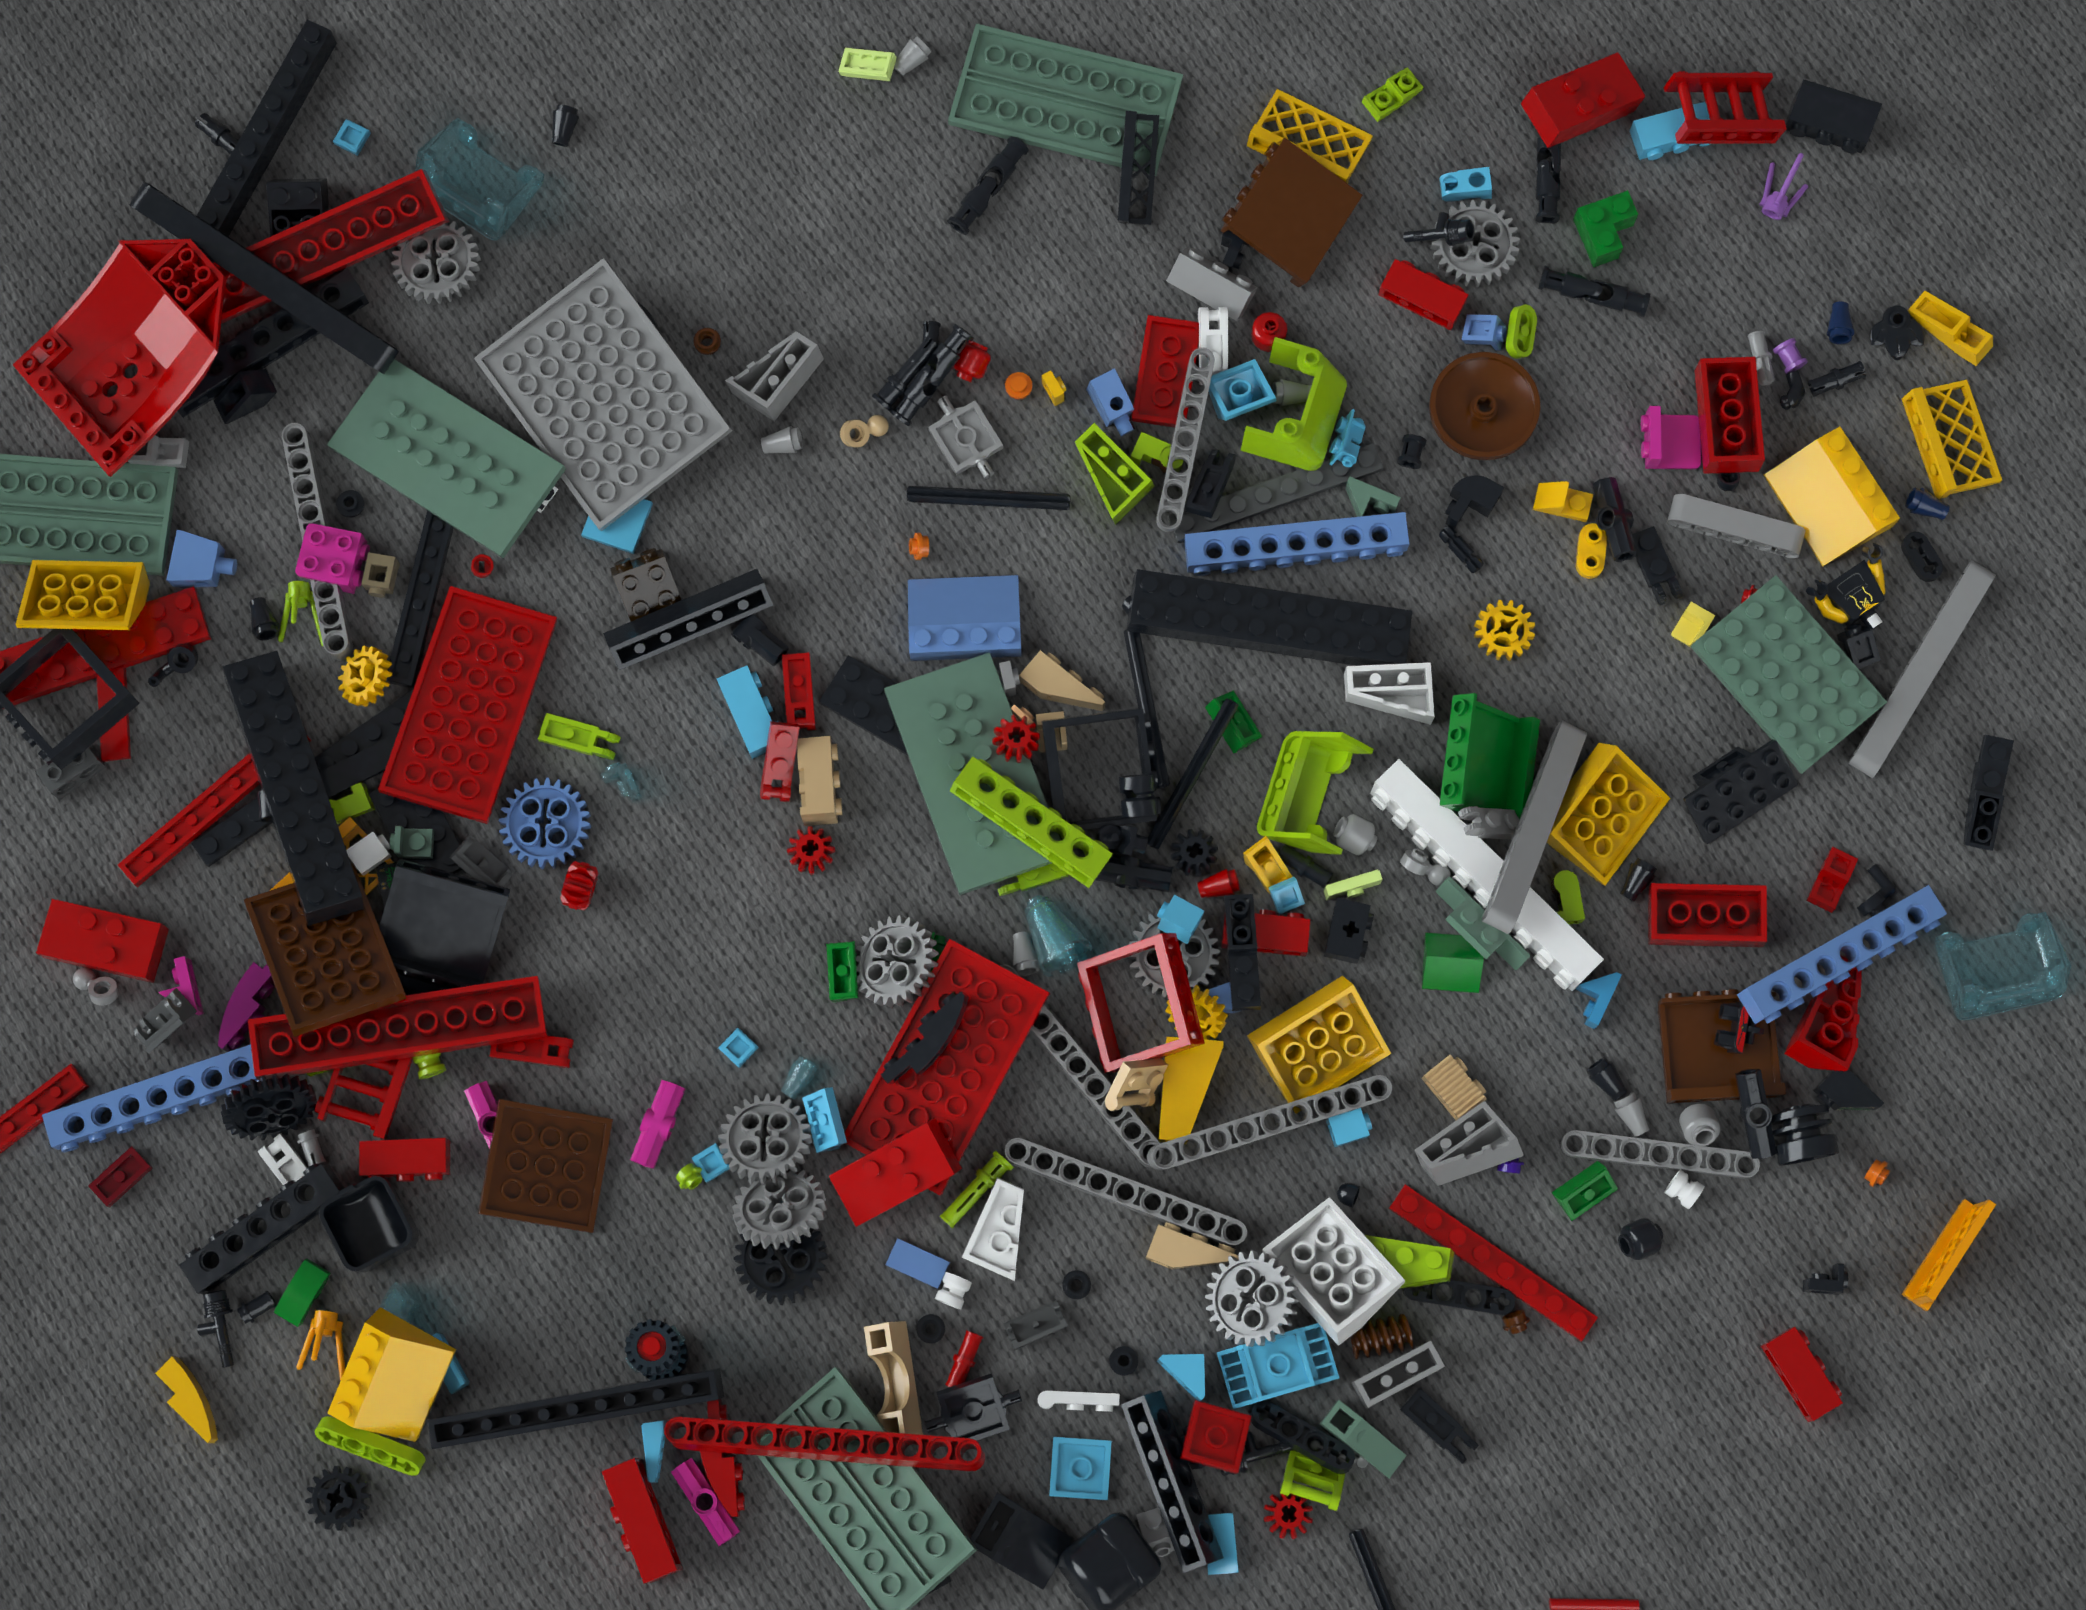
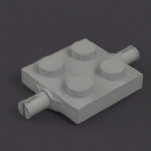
(965, 437)

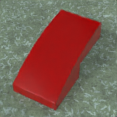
(1832, 879)

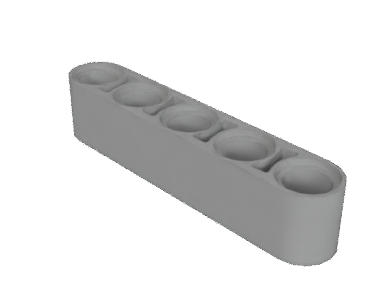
(1736, 524)

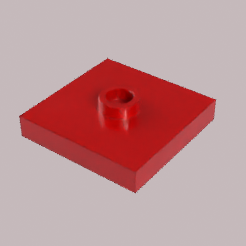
(1216, 1437)

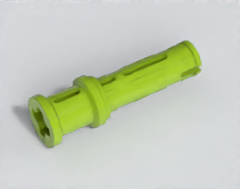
(951, 1215)

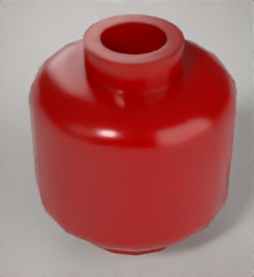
(1266, 328)
(972, 362)

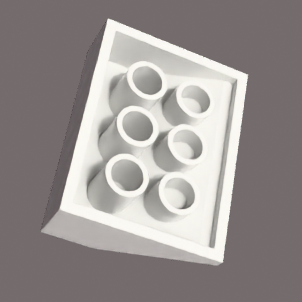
(1336, 1270)

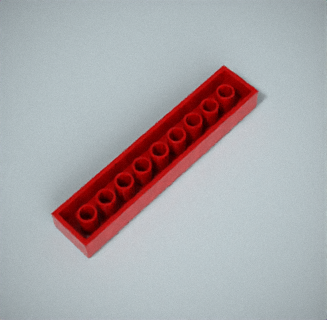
(341, 238)
(404, 1029)

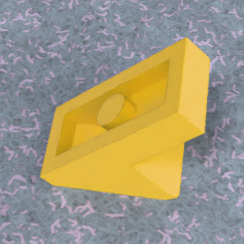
(1562, 501)
(1266, 863)

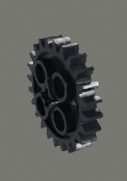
(268, 1107)
(758, 1271)

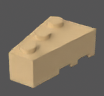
(818, 781)

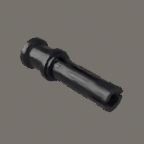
(898, 383)

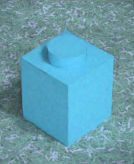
(1179, 918)
(1349, 1127)

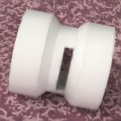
(1685, 1190)
(953, 1290)

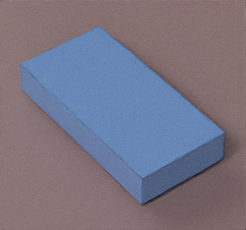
(917, 1263)

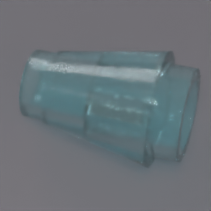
(799, 1076)

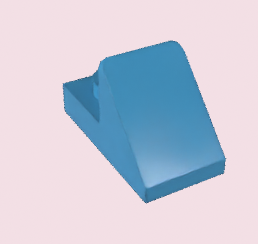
(1602, 991)

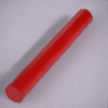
(1593, 1604)

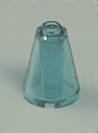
(1054, 936)

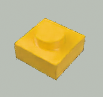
(1054, 387)

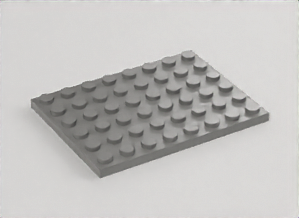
(603, 394)

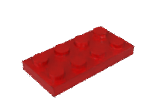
(1163, 369)

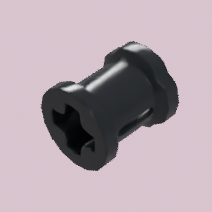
(1411, 451)

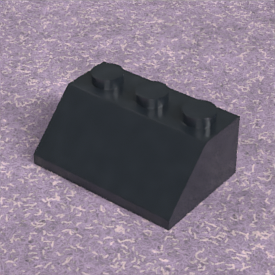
(1832, 117)

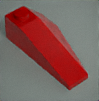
(1829, 1027)

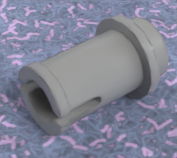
(311, 1147)

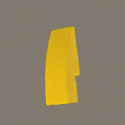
(1951, 327)
(189, 1398)

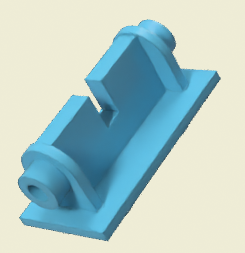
(1348, 430)

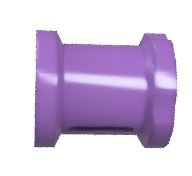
(1790, 355)

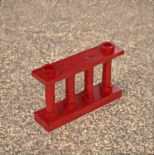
(1717, 129)
(388, 1096)

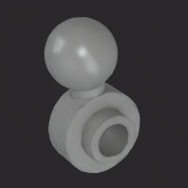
(1417, 862)
(101, 989)

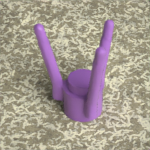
(1776, 205)

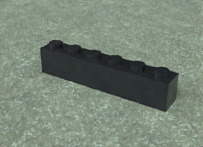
(688, 619)

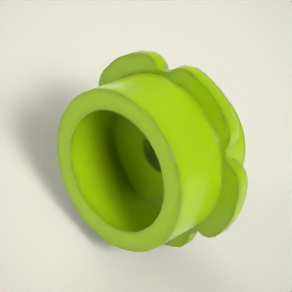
(689, 1176)

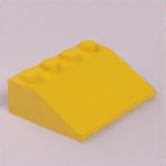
(1832, 496)
(83, 595)
(1605, 812)
(1319, 1042)
(391, 1378)

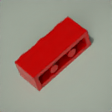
(1423, 294)
(1279, 933)
(405, 1158)
(1802, 1373)

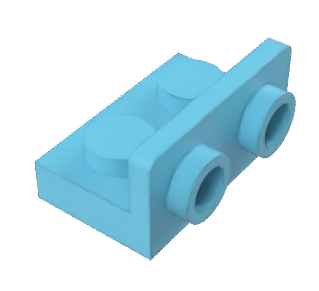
(824, 1120)

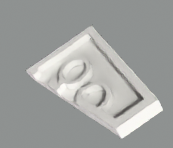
(997, 1230)

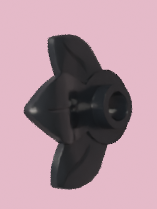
(1897, 336)

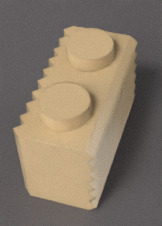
(1454, 1086)

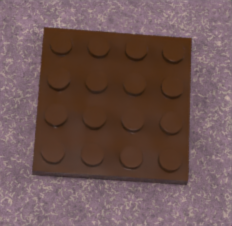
(545, 1166)

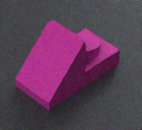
(184, 975)

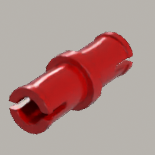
(964, 1359)

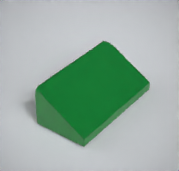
(1241, 728)
(842, 971)
(1585, 1190)

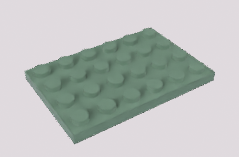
(1788, 674)

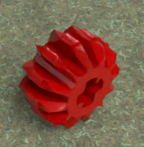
(1006, 743)
(818, 855)
(579, 885)
(1278, 1513)

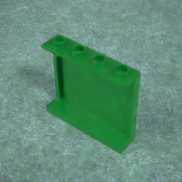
(1488, 757)

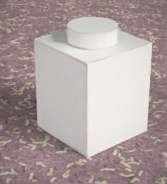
(369, 852)

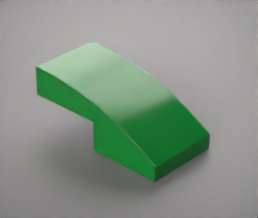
(302, 1292)

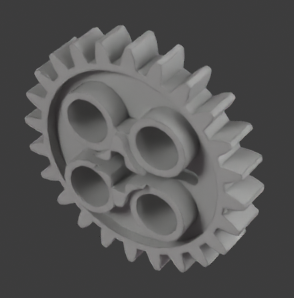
(461, 257)
(1471, 266)
(898, 937)
(1196, 965)
(740, 1139)
(779, 1209)
(1272, 1313)

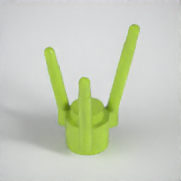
(297, 597)

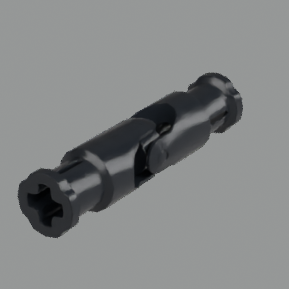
(1548, 182)
(977, 199)
(1577, 286)
(935, 371)

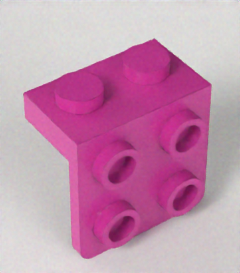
(1670, 440)
(332, 556)

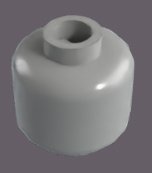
(1355, 834)
(1699, 1124)

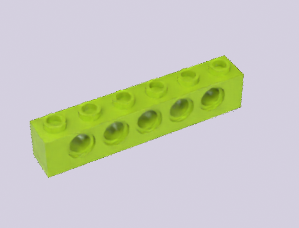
(1035, 836)

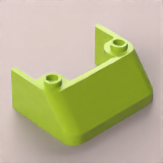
(1303, 441)
(1301, 785)

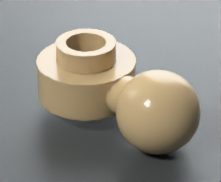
(876, 426)

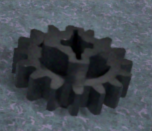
(334, 1510)

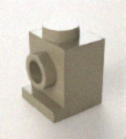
(380, 565)

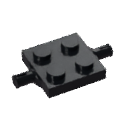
(973, 1409)

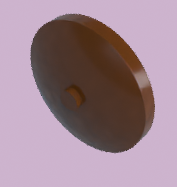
(1484, 406)

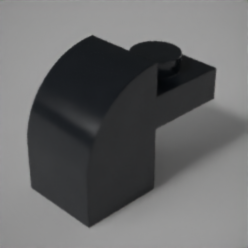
(1473, 492)

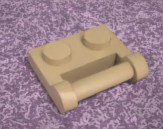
(1136, 1075)

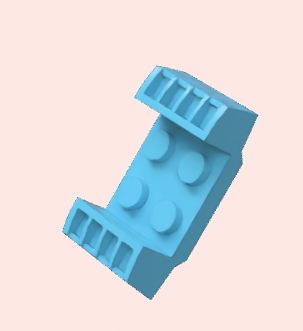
(1280, 1367)

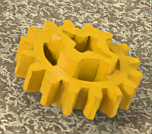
(1510, 639)
(365, 676)
(1208, 1011)

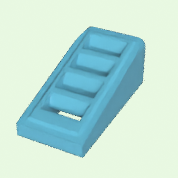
(653, 1444)

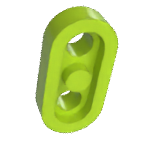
(1521, 331)

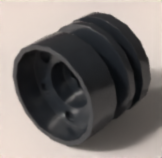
(1803, 1134)

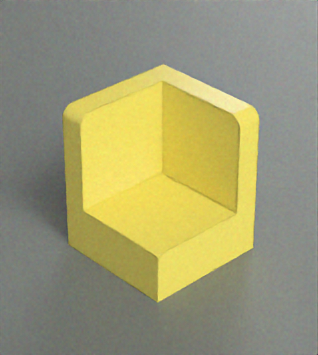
(1692, 624)

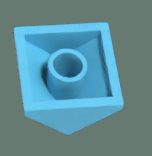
(1240, 390)
(1187, 1371)

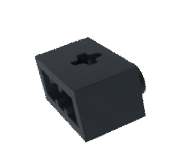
(1343, 947)

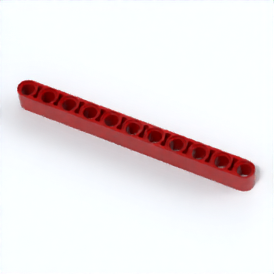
(813, 1435)

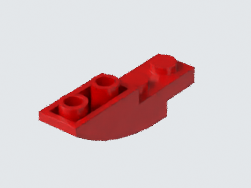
(721, 1470)

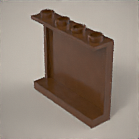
(1291, 210)
(1699, 1069)

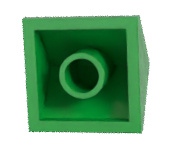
(1451, 964)

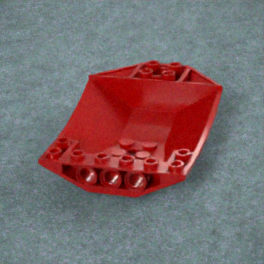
(146, 308)

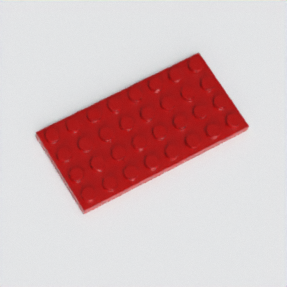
(468, 705)
(969, 1070)

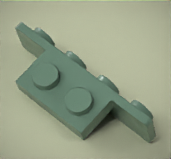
(1468, 923)

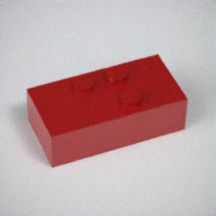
(1582, 100)
(1729, 415)
(1707, 915)
(102, 940)
(895, 1172)
(641, 1520)

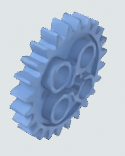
(570, 823)

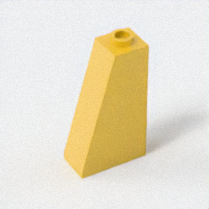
(1185, 1087)

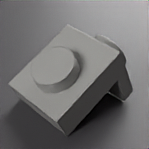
(1008, 677)
(1155, 1531)

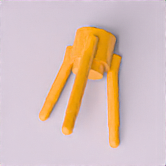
(323, 1325)

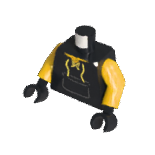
(1854, 593)

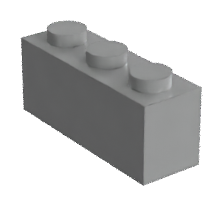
(1212, 282)
(1398, 1374)

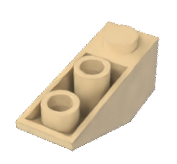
(1053, 683)
(1180, 1251)

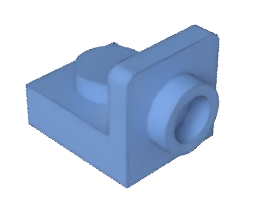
(1484, 330)

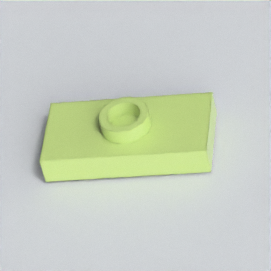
(867, 64)
(1353, 886)

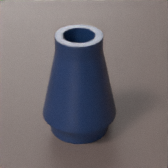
(1840, 325)
(1926, 504)

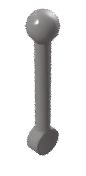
(1315, 1446)

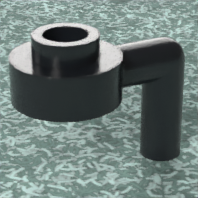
(175, 663)
(1874, 904)

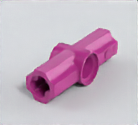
(483, 1106)
(657, 1124)
(694, 1485)

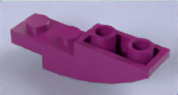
(244, 1005)

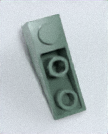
(1362, 1438)

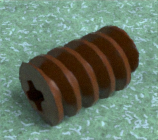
(1381, 1336)

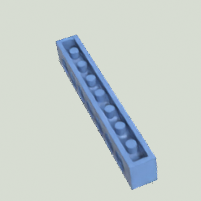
(1391, 525)
(1921, 905)
(61, 1122)

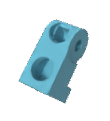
(1466, 184)

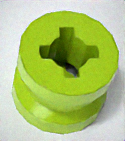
(429, 1065)

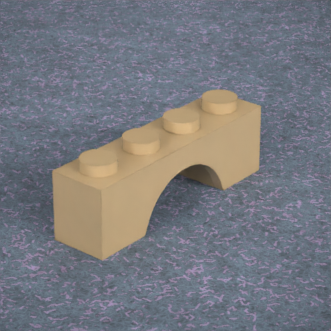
(891, 1351)

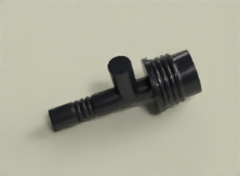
(1449, 229)
(216, 1306)
(1254, 1454)

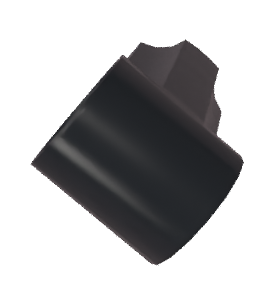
(758, 638)

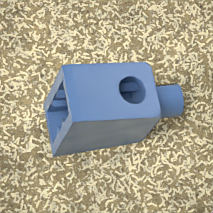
(1109, 390)
(197, 562)

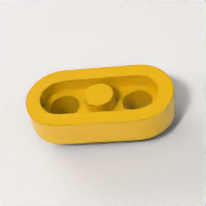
(1592, 550)

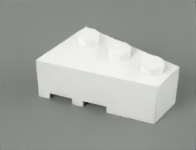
(1392, 689)

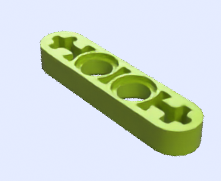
(370, 1446)

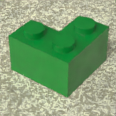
(1599, 226)

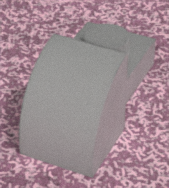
(163, 452)

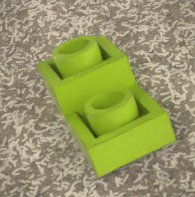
(1393, 94)

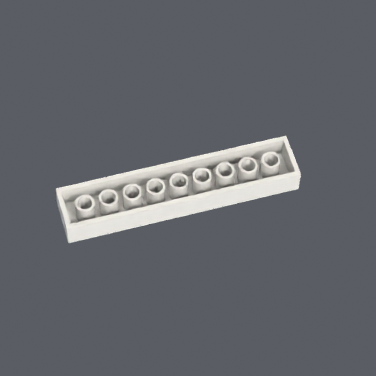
(1477, 869)

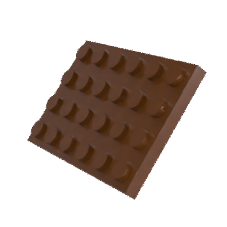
(326, 967)

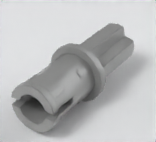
(1763, 357)

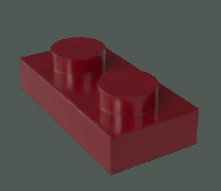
(120, 1176)

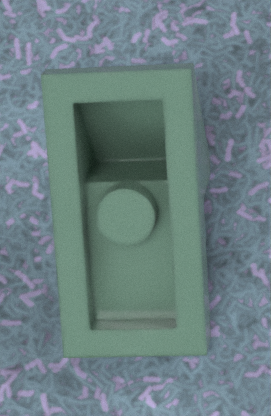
(1363, 494)

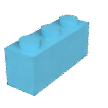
(1656, 133)
(748, 708)

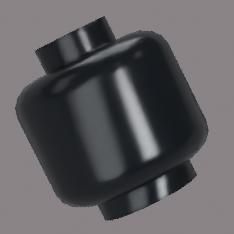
(1640, 1239)

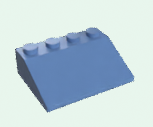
(964, 617)

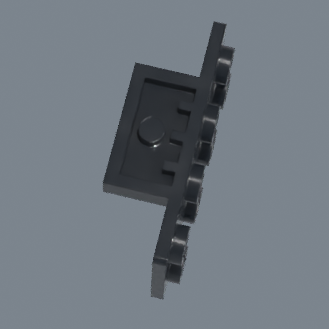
(1738, 788)

